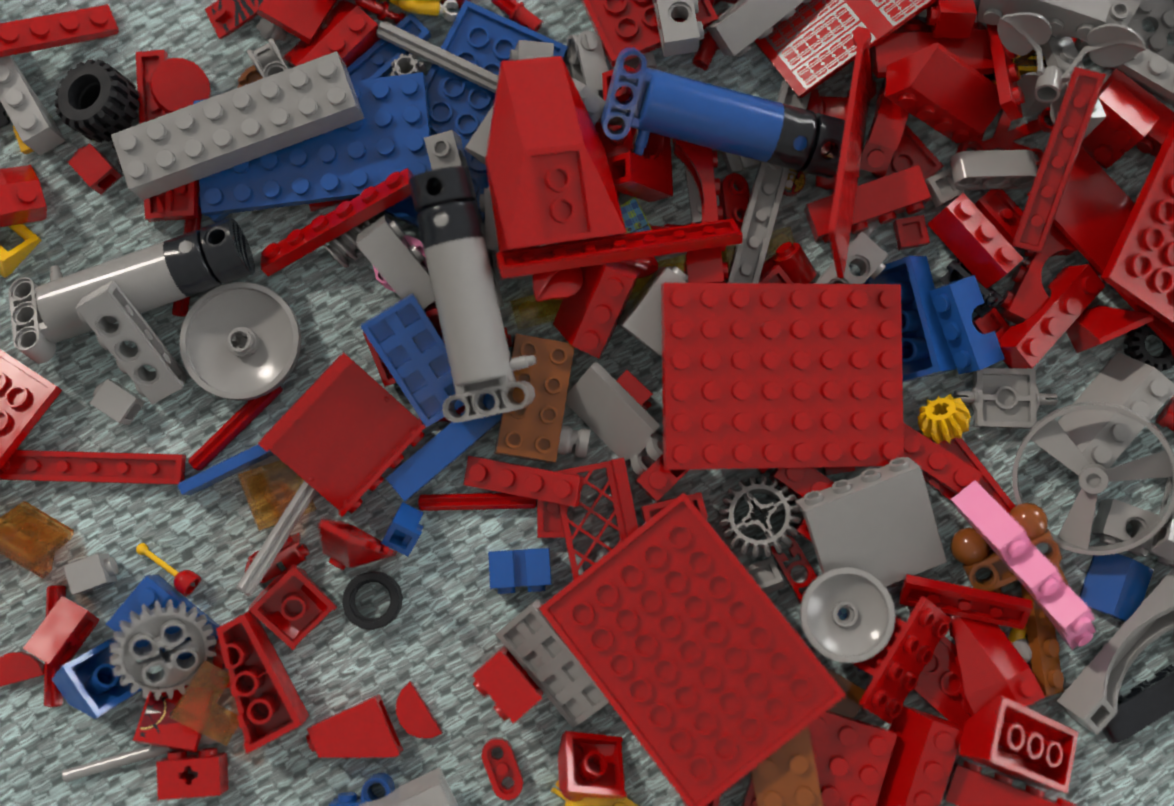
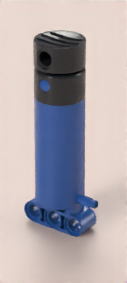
(721, 120)

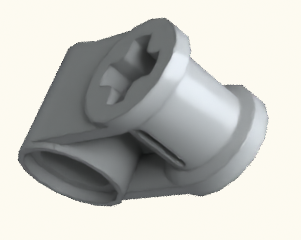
(268, 59)

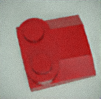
(292, 605)
(590, 766)

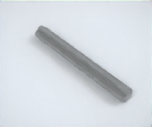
(438, 56)
(276, 539)

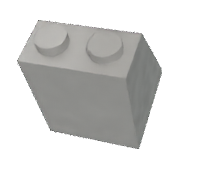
(644, 315)

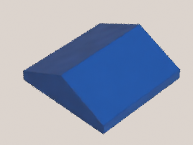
(1115, 585)

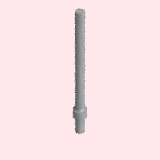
(123, 759)

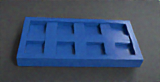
(413, 356)

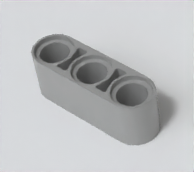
(993, 169)

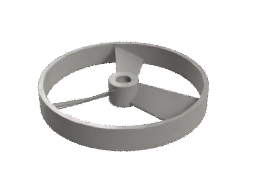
(1095, 478)

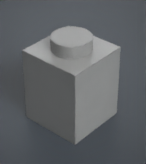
(117, 401)
(91, 573)

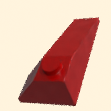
(990, 665)

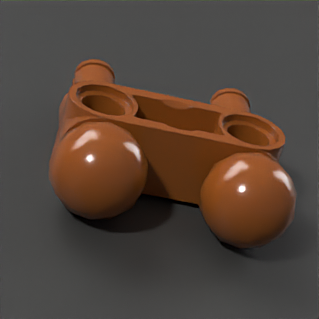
(974, 552)

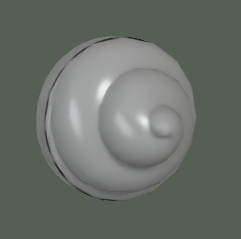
(270, 30)

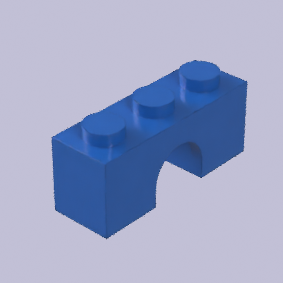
(954, 308)

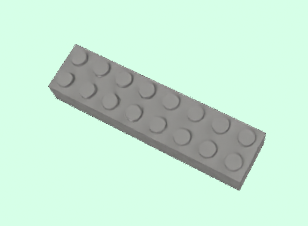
(237, 126)

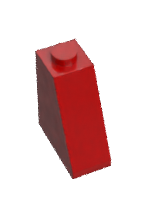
(356, 733)

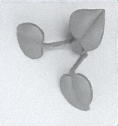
(1022, 32)

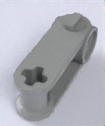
(587, 60)

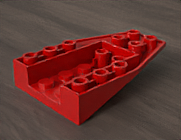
(546, 160)

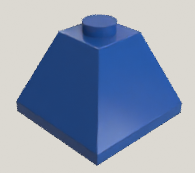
(90, 682)

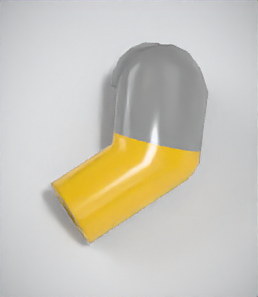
(1018, 639)

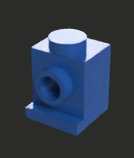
(404, 529)

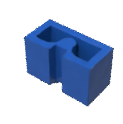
(519, 569)

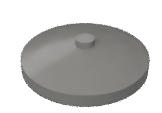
(240, 341)

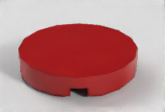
(177, 84)

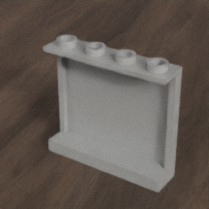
(875, 523)

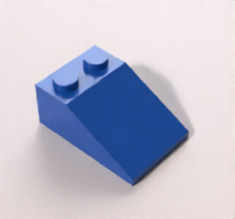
(147, 592)

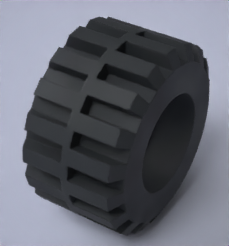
(97, 100)

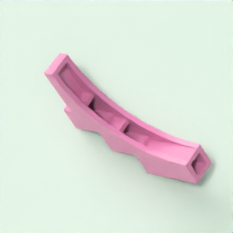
(1033, 570)

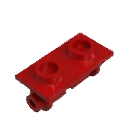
(289, 554)

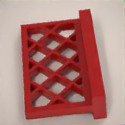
(622, 505)

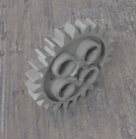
(151, 627)

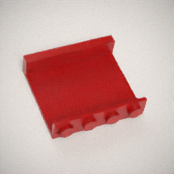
(343, 434)

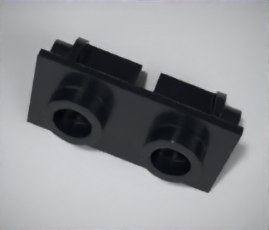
(990, 296)

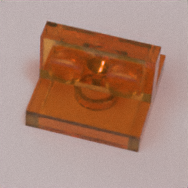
(32, 538)

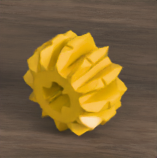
(944, 419)

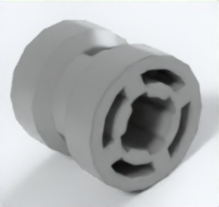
(574, 441)

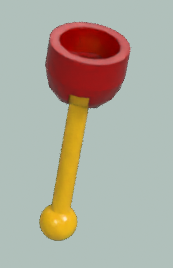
(182, 579)

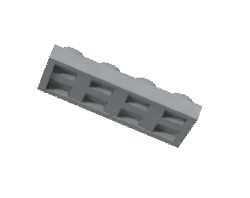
(552, 665)

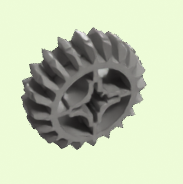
(771, 508)

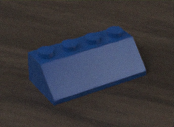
(923, 340)

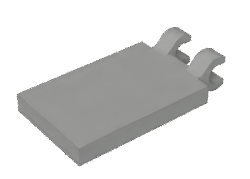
(616, 418)

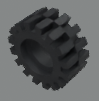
(1138, 351)

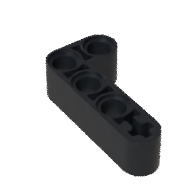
(1142, 706)

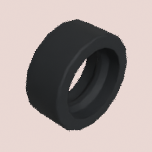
(350, 594)

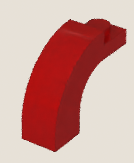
(883, 135)

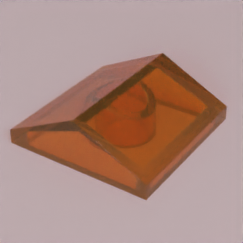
(270, 492)

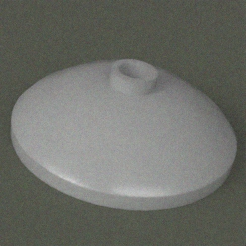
(868, 618)

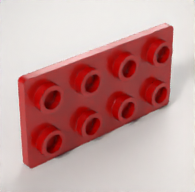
(903, 659)

